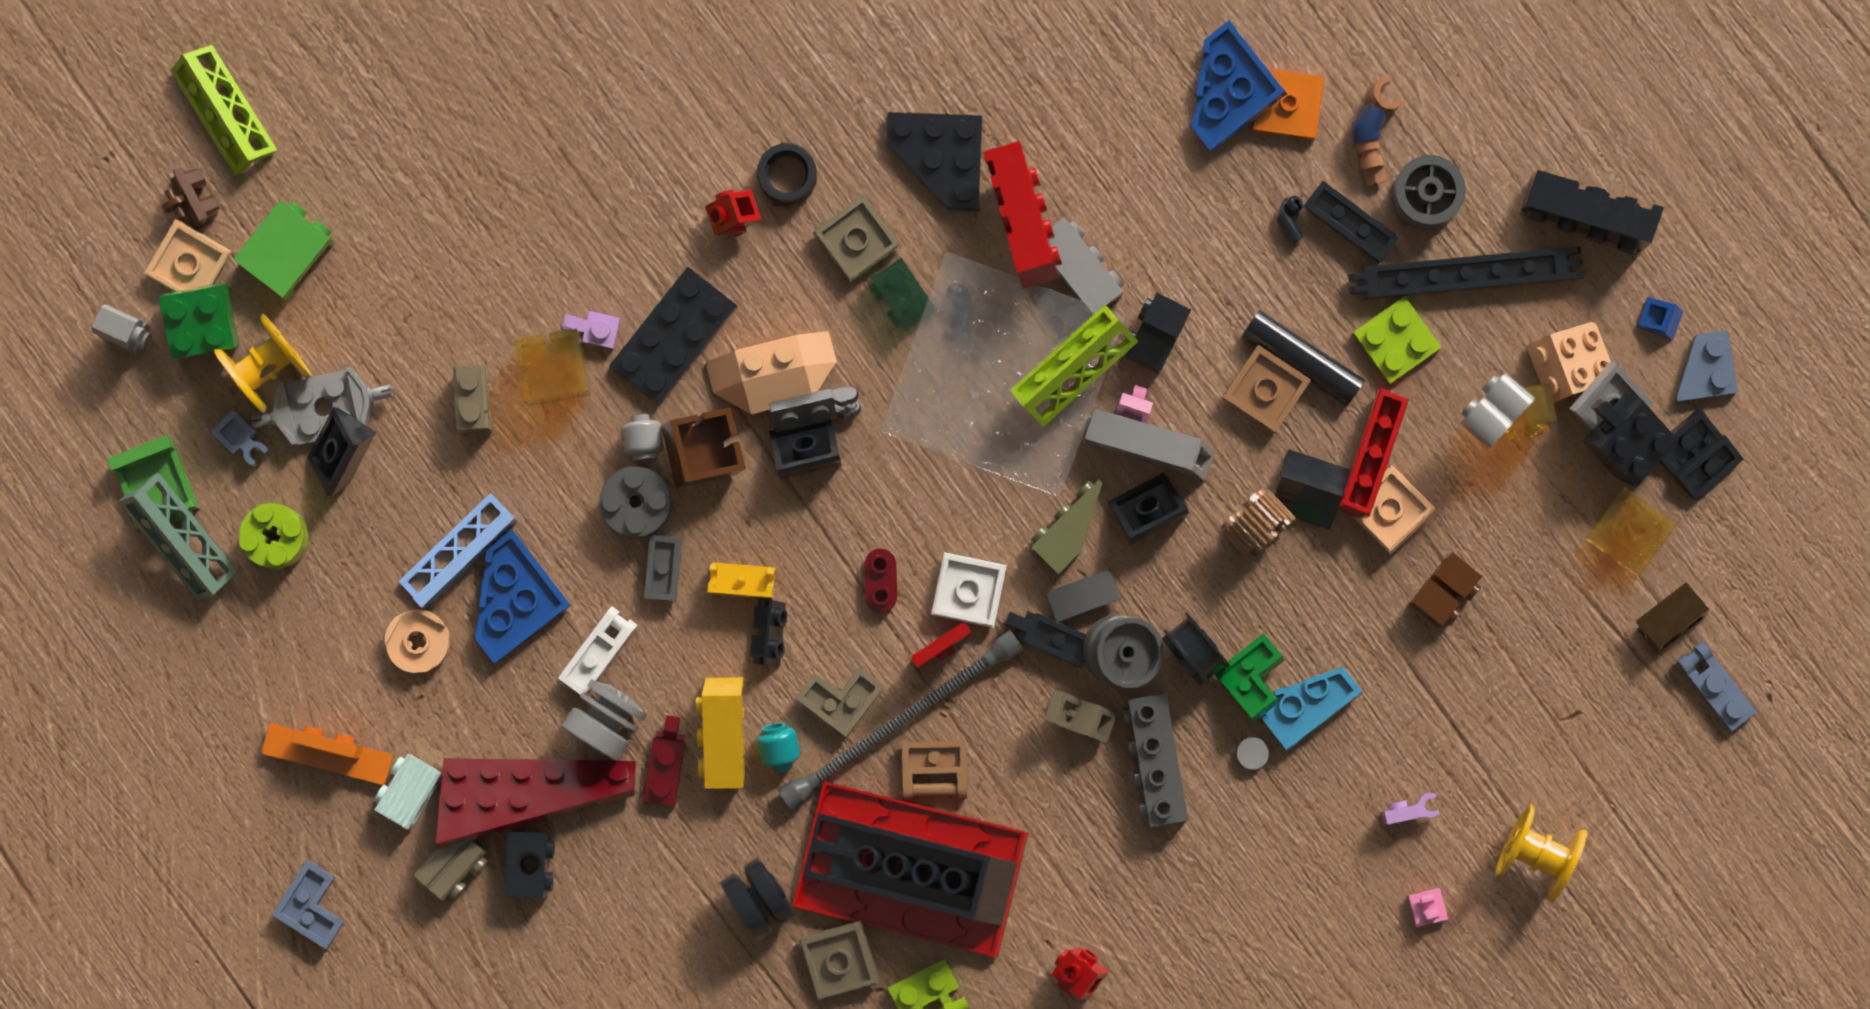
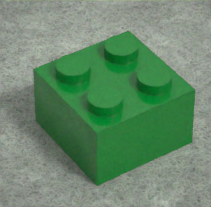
(199, 320)

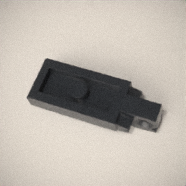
(1049, 636)

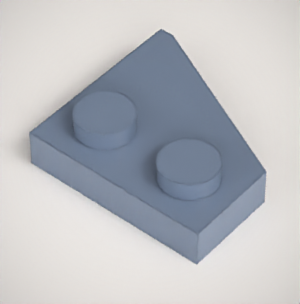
(1708, 368)

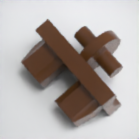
(185, 186)

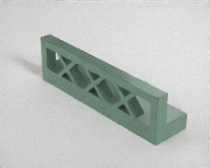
(169, 542)

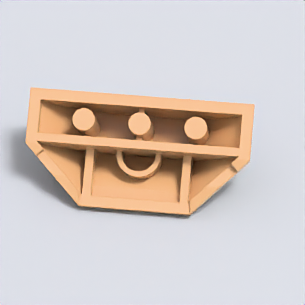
(772, 371)

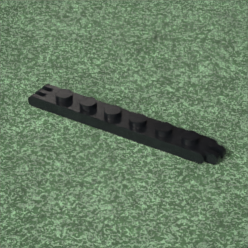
(1467, 273)

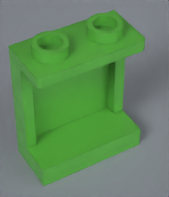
(284, 248)
(142, 462)

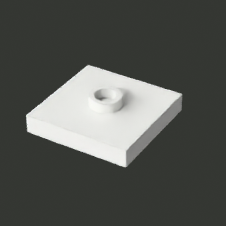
(968, 590)

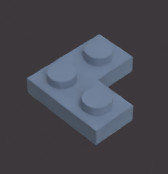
(301, 906)

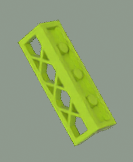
(216, 110)
(1070, 361)

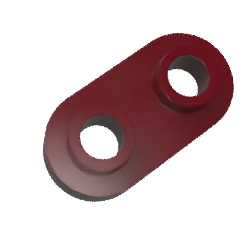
(880, 580)

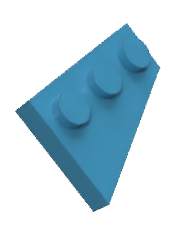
(1309, 705)

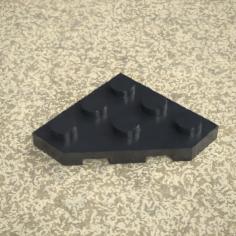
(940, 153)

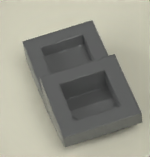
(1083, 595)

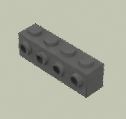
(1156, 759)

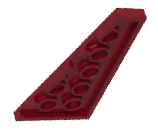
(513, 793)

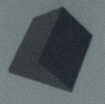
(805, 449)
(339, 450)
(1311, 488)
(1148, 508)

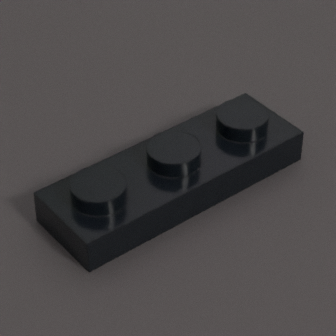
(1350, 222)

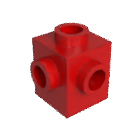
(732, 212)
(1079, 972)

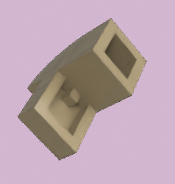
(1080, 716)

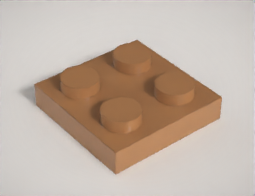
(1266, 389)

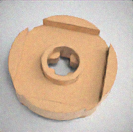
(400, 648)

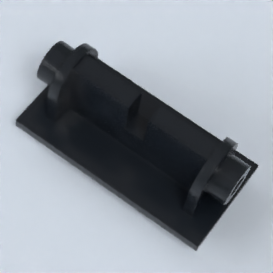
(772, 618)

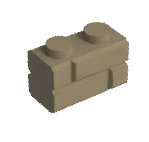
(472, 399)
(449, 866)

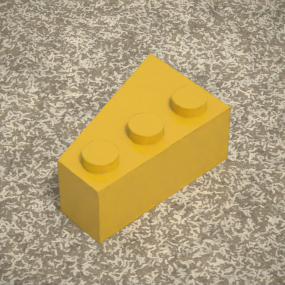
(721, 733)

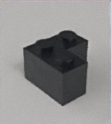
(1159, 330)

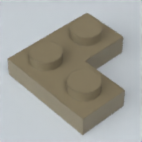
(841, 708)

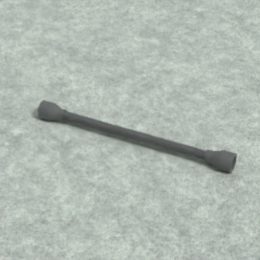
(798, 790)

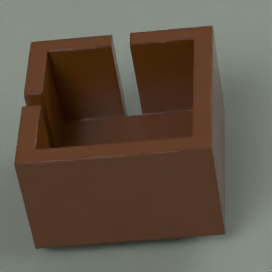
(699, 451)

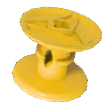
(249, 370)
(1541, 853)

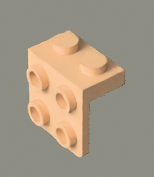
(1569, 359)

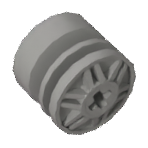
(604, 719)

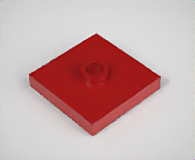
(941, 647)

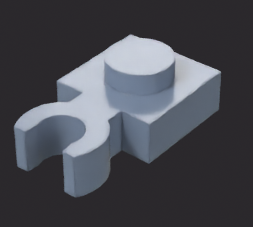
(238, 435)

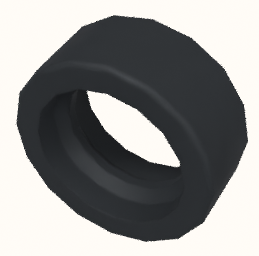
(795, 151)

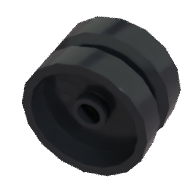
(762, 896)

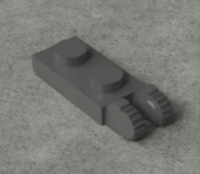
(814, 408)

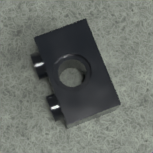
(517, 881)

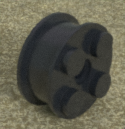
(1195, 650)

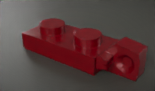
(665, 764)

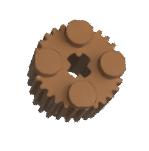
(1257, 524)

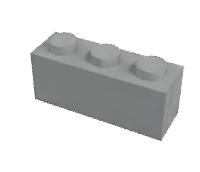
(1082, 267)

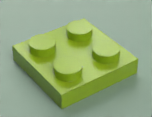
(1396, 340)

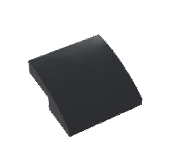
(1700, 455)

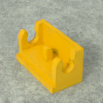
(741, 580)

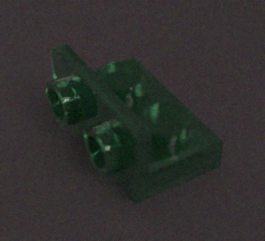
(900, 293)

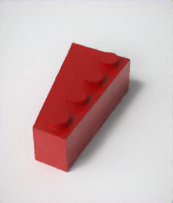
(1022, 214)

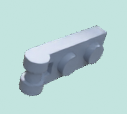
(1716, 687)

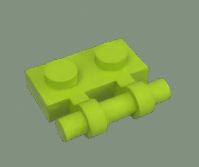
(926, 987)

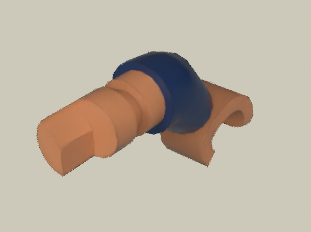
(1367, 128)

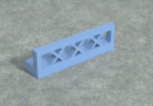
(462, 561)

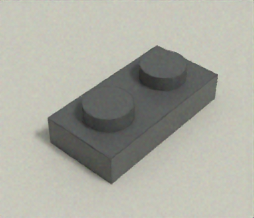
(663, 568)

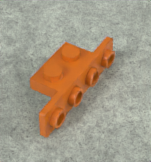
(325, 753)

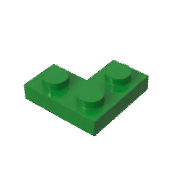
(1245, 676)

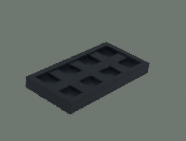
(673, 336)

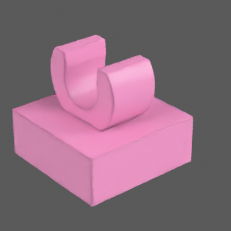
(1135, 406)
(1427, 907)

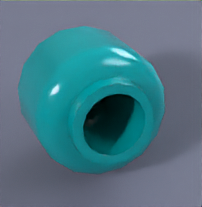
(778, 747)

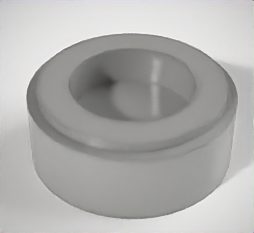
(1252, 753)

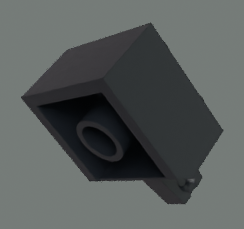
(1629, 438)

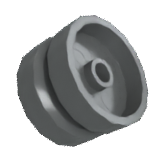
(1118, 634)

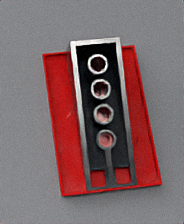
(910, 869)

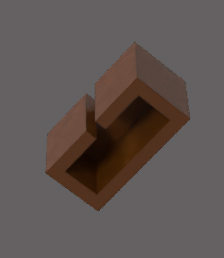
(1446, 590)

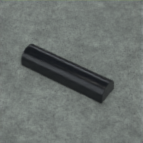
(1304, 357)

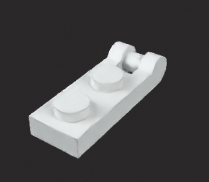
(597, 652)

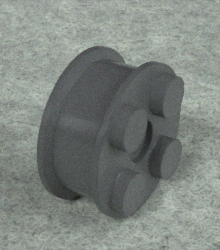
(1422, 209)
(617, 497)

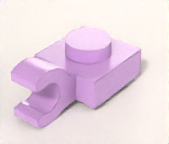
(598, 328)
(1401, 811)

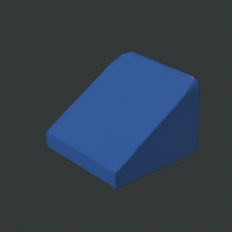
(1660, 318)

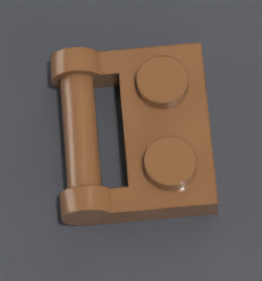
(934, 758)

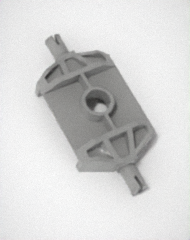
(297, 400)

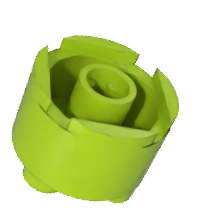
(258, 546)

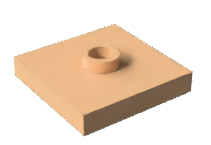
(187, 259)
(1396, 512)

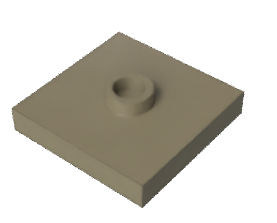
(857, 238)
(839, 960)

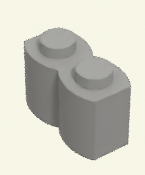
(121, 329)
(1496, 411)

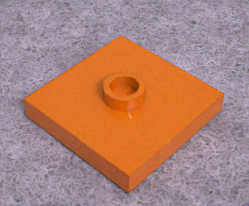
(1298, 110)

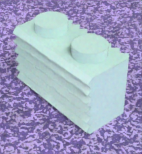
(408, 791)

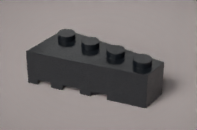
(1591, 212)

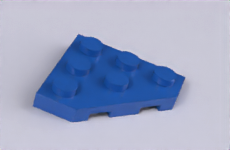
(1231, 87)
(514, 598)

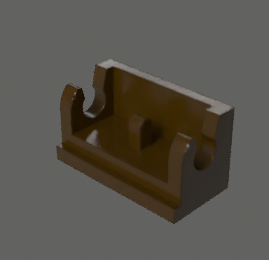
(1672, 618)

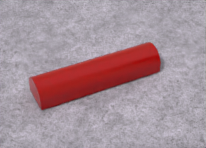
(1373, 454)

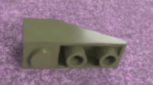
(1066, 537)

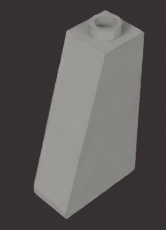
(1150, 444)

